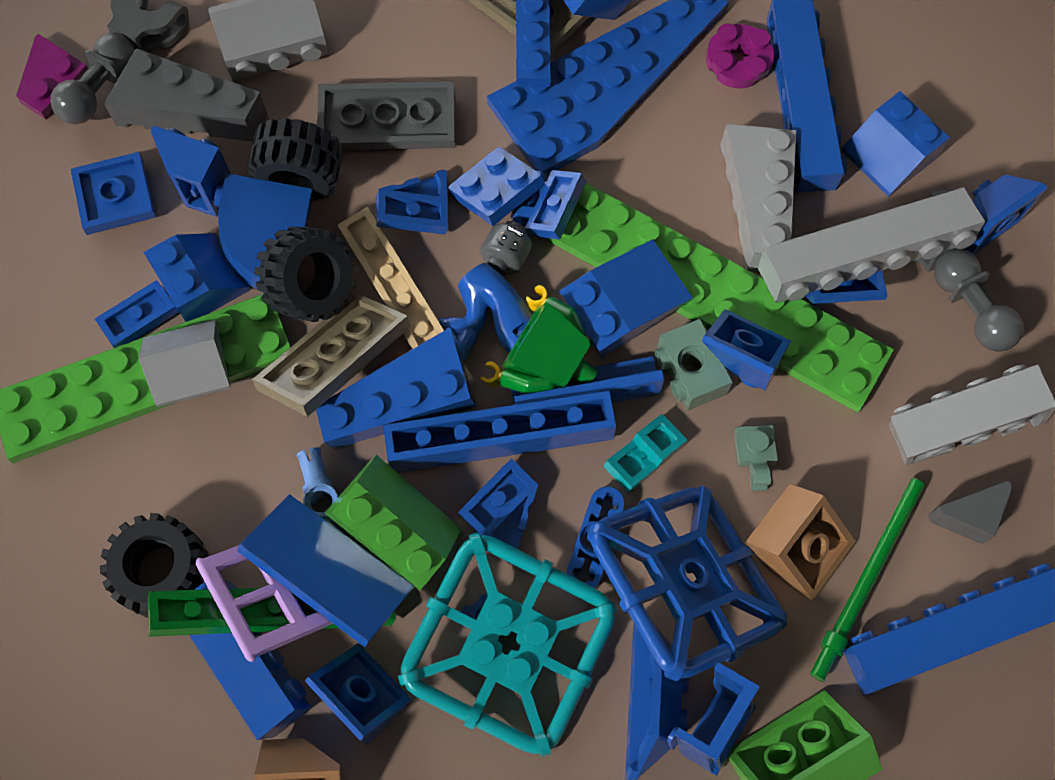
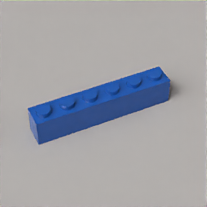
(805, 94)
(500, 432)
(953, 632)

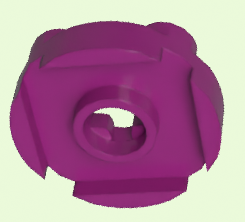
(744, 39)

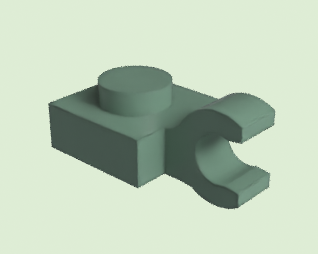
(757, 450)

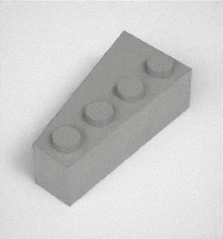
(762, 185)
(972, 414)

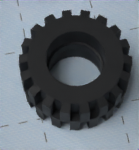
(297, 156)
(331, 280)
(134, 544)

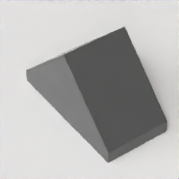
(976, 514)

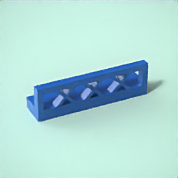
(623, 379)

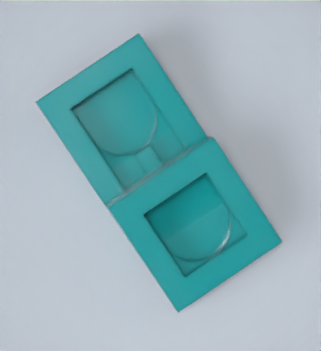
(645, 453)

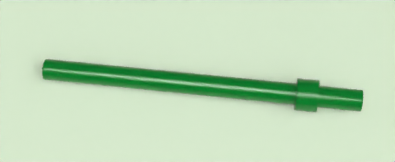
(835, 641)

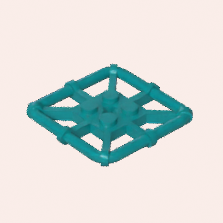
(518, 668)

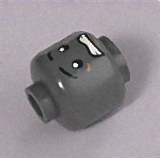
(506, 247)

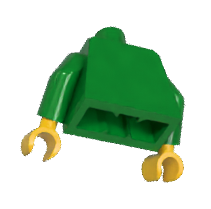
(546, 351)

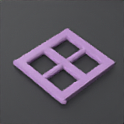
(252, 647)

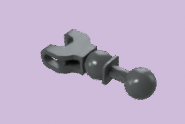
(129, 30)
(960, 273)

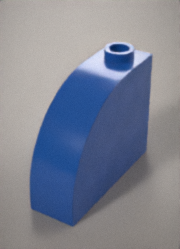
(251, 214)

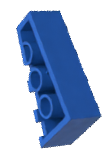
(412, 387)

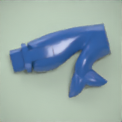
(483, 289)

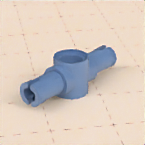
(316, 482)

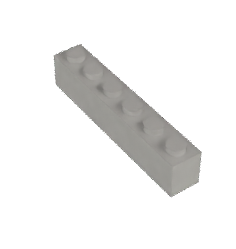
(870, 245)

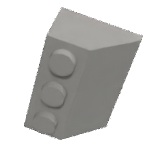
(267, 35)

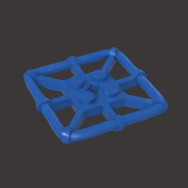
(687, 599)

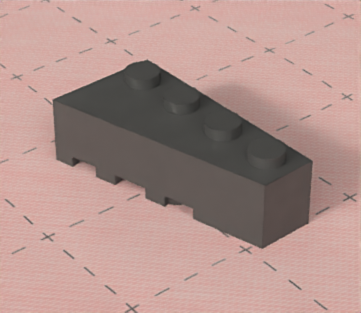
(182, 98)

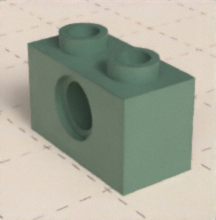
(698, 386)

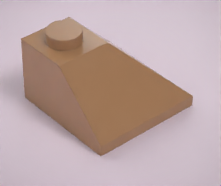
(294, 761)

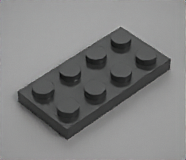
(389, 114)

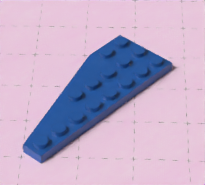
(599, 83)

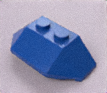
(652, 708)

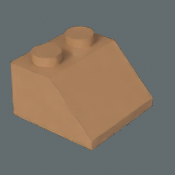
(801, 540)

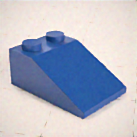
(625, 296)

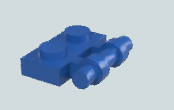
(553, 206)

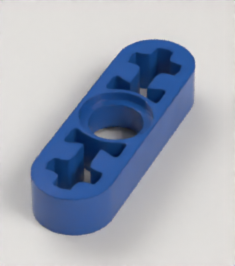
(593, 511)

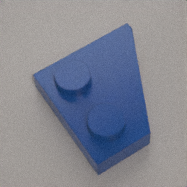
(415, 205)
(502, 505)

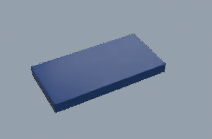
(326, 569)

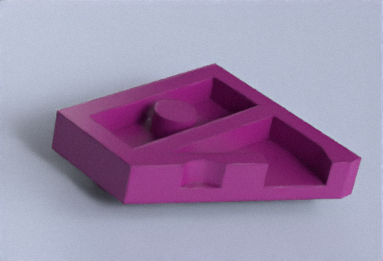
(44, 70)

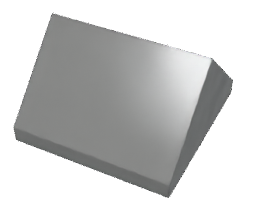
(184, 363)

